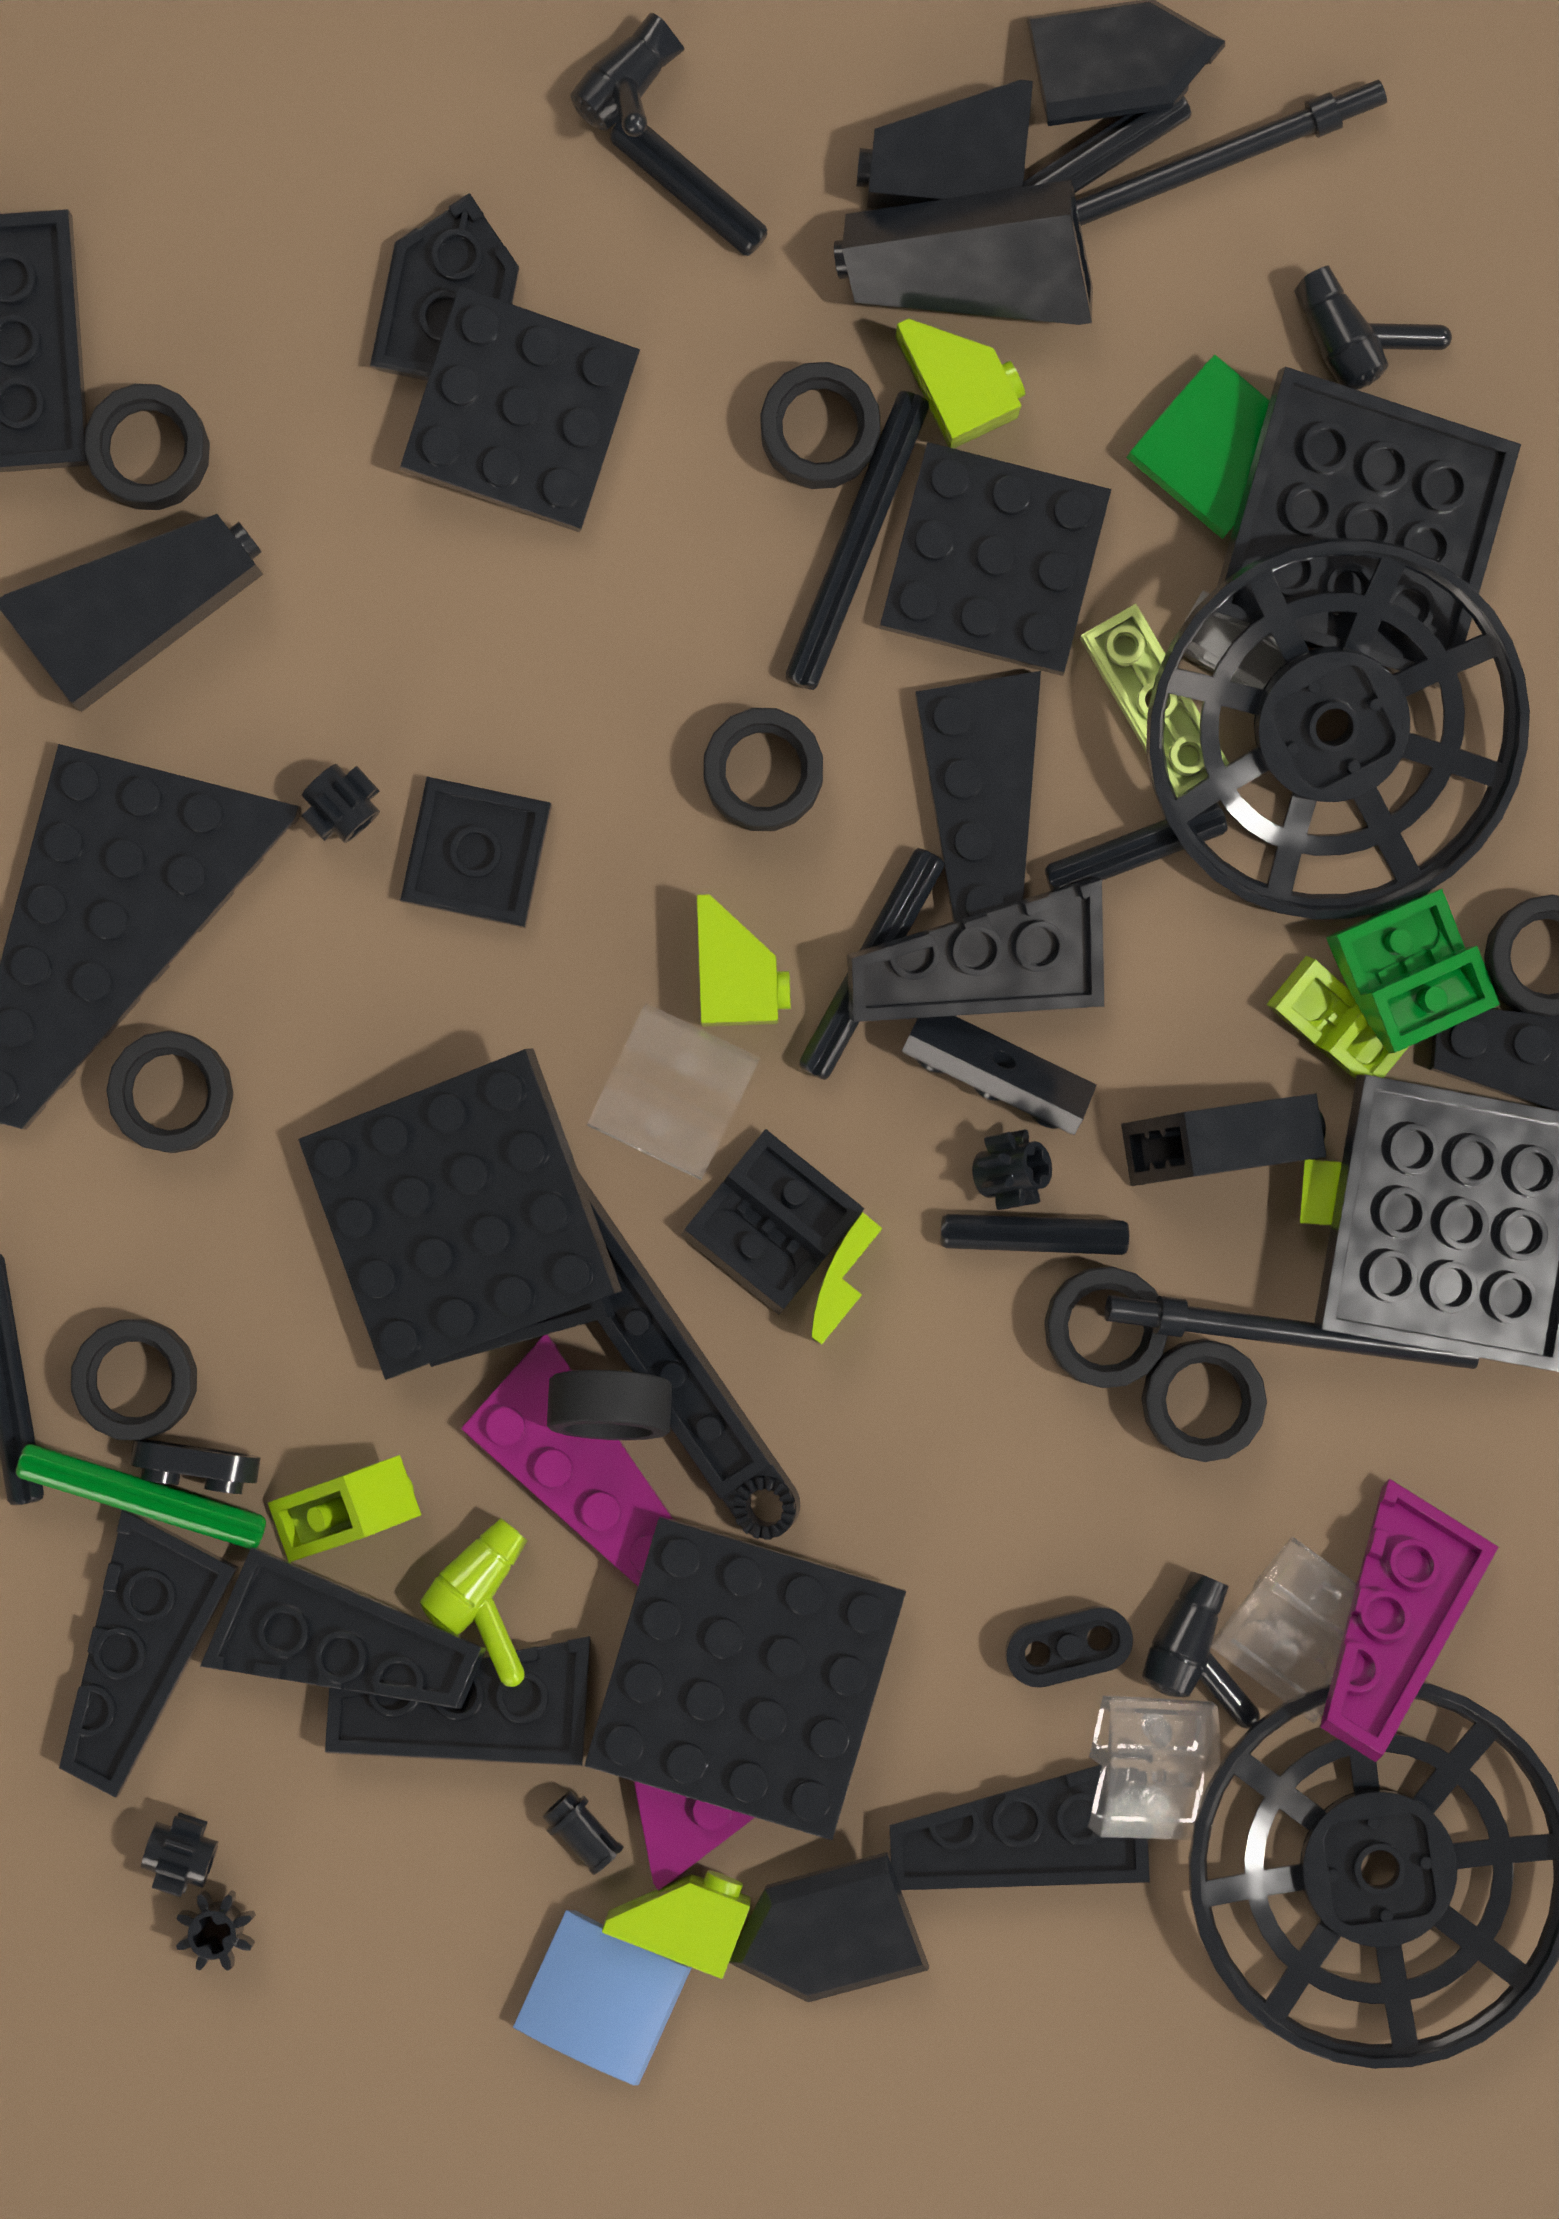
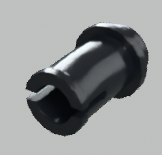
(582, 1832)

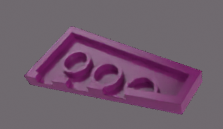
(580, 1479)
(1403, 1609)

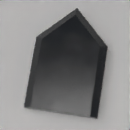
(1117, 59)
(424, 281)
(832, 1931)

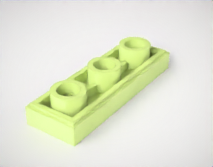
(1128, 662)

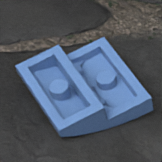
(601, 1999)

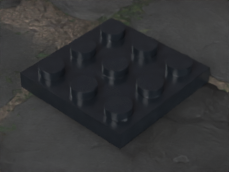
(519, 409)
(995, 559)

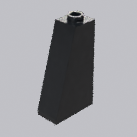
(974, 254)
(129, 606)

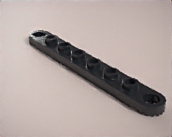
(701, 1405)

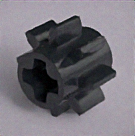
(340, 803)
(1012, 1169)
(179, 1854)
(221, 1913)

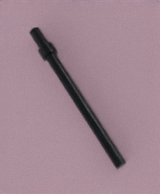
(1320, 116)
(1173, 1317)

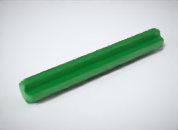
(140, 1496)

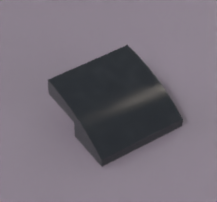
(772, 1221)

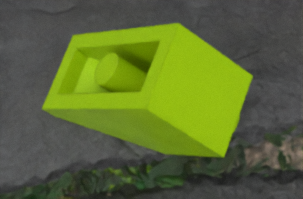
(961, 380)
(736, 971)
(344, 1508)
(685, 1921)

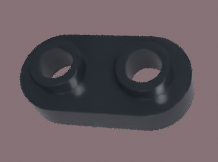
(222, 1469)
(1068, 1647)

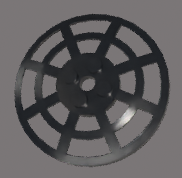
(1367, 749)
(1388, 1912)

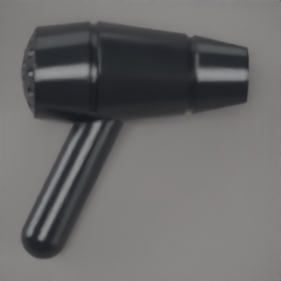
(621, 78)
(1348, 341)
(1183, 1654)

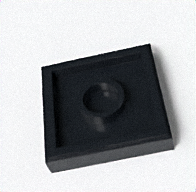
(476, 852)

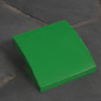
(1206, 444)
(1412, 971)

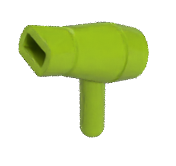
(466, 1595)

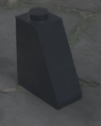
(950, 150)
(1224, 1139)

